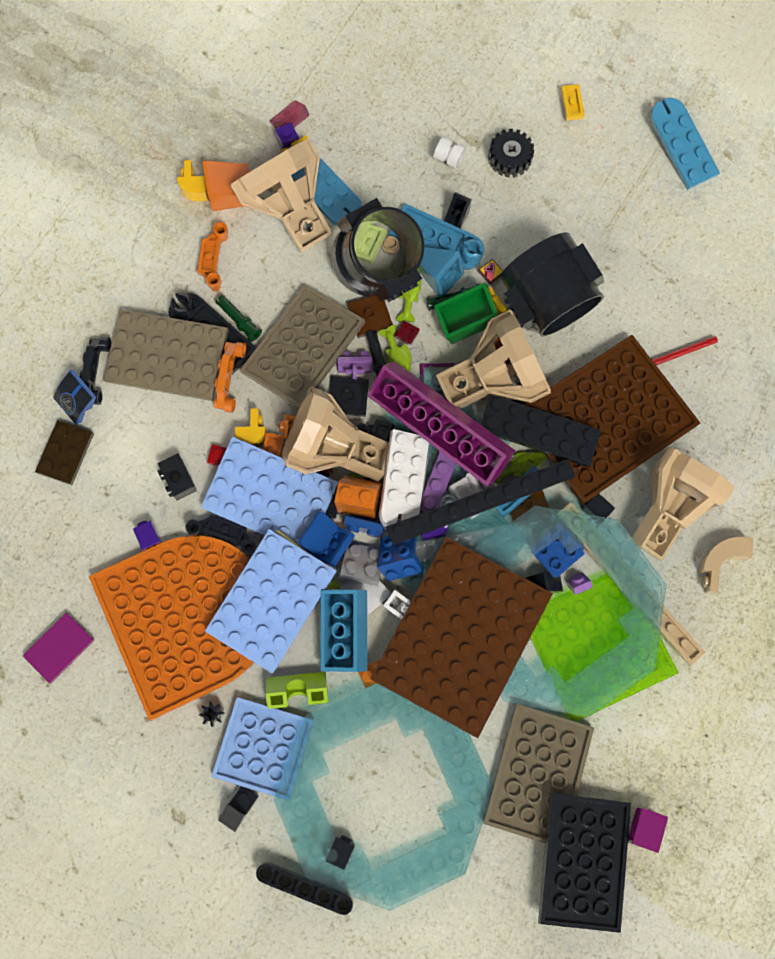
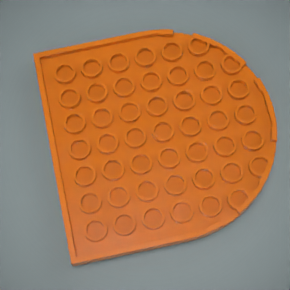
(160, 614)

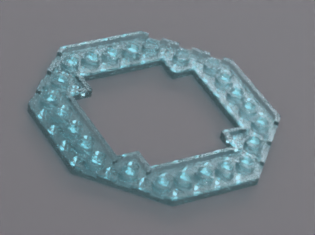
(630, 572)
(310, 829)

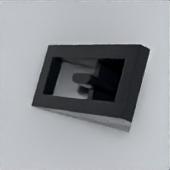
(458, 210)
(547, 582)

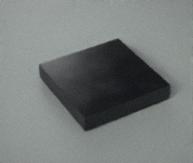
(350, 395)

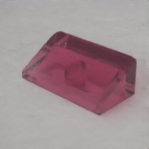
(293, 113)

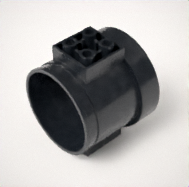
(350, 270)
(552, 284)

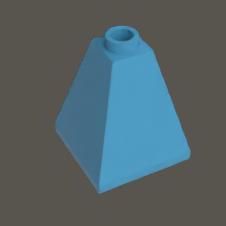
(441, 269)

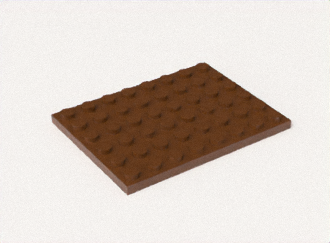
(630, 405)
(461, 637)

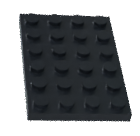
(584, 863)

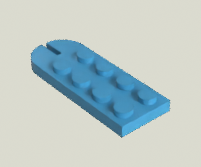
(683, 142)
(331, 193)
(445, 236)

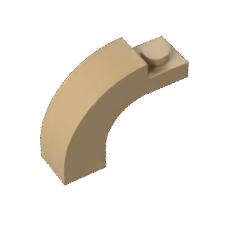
(732, 548)

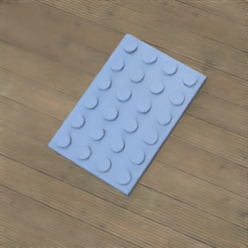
(266, 494)
(270, 601)

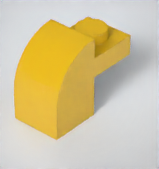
(192, 186)
(254, 434)

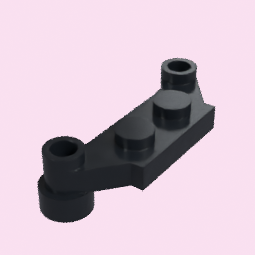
(90, 365)
(224, 530)

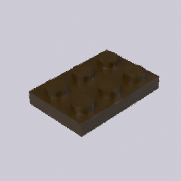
(64, 452)

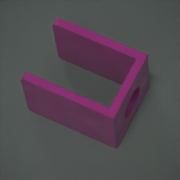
(647, 829)

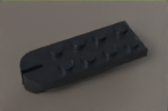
(201, 312)

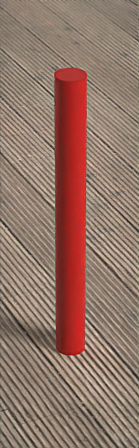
(686, 350)

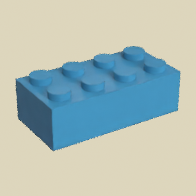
(344, 630)

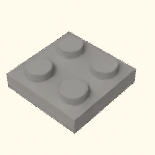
(361, 564)

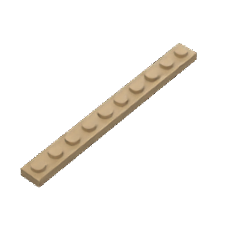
(670, 628)

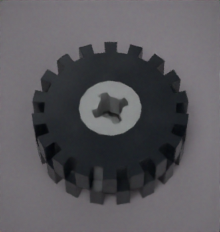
(511, 162)

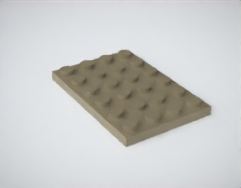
(302, 346)
(165, 355)
(538, 758)

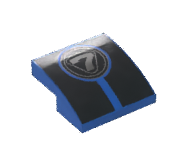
(74, 397)

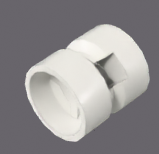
(449, 152)

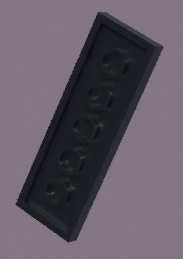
(540, 430)

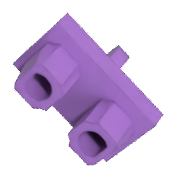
(355, 365)

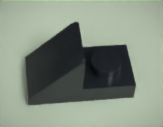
(238, 808)

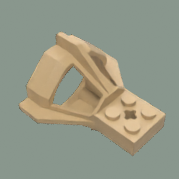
(292, 200)
(487, 372)
(316, 447)
(672, 508)

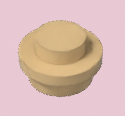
(390, 245)

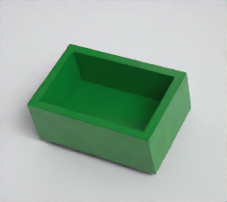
(466, 313)

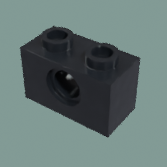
(171, 467)

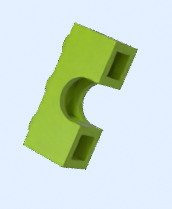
(282, 688)

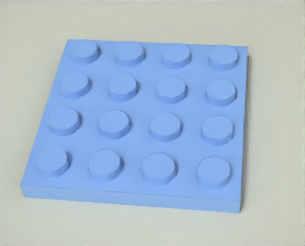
(257, 746)

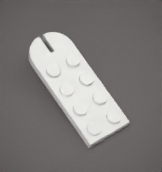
(403, 477)

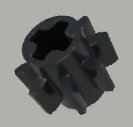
(215, 718)

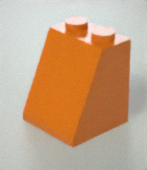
(218, 181)
(358, 496)

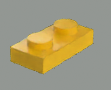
(572, 102)

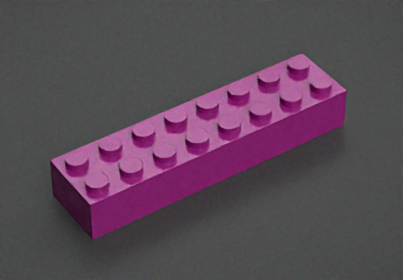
(440, 423)

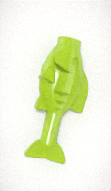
(409, 297)
(400, 355)
(522, 463)

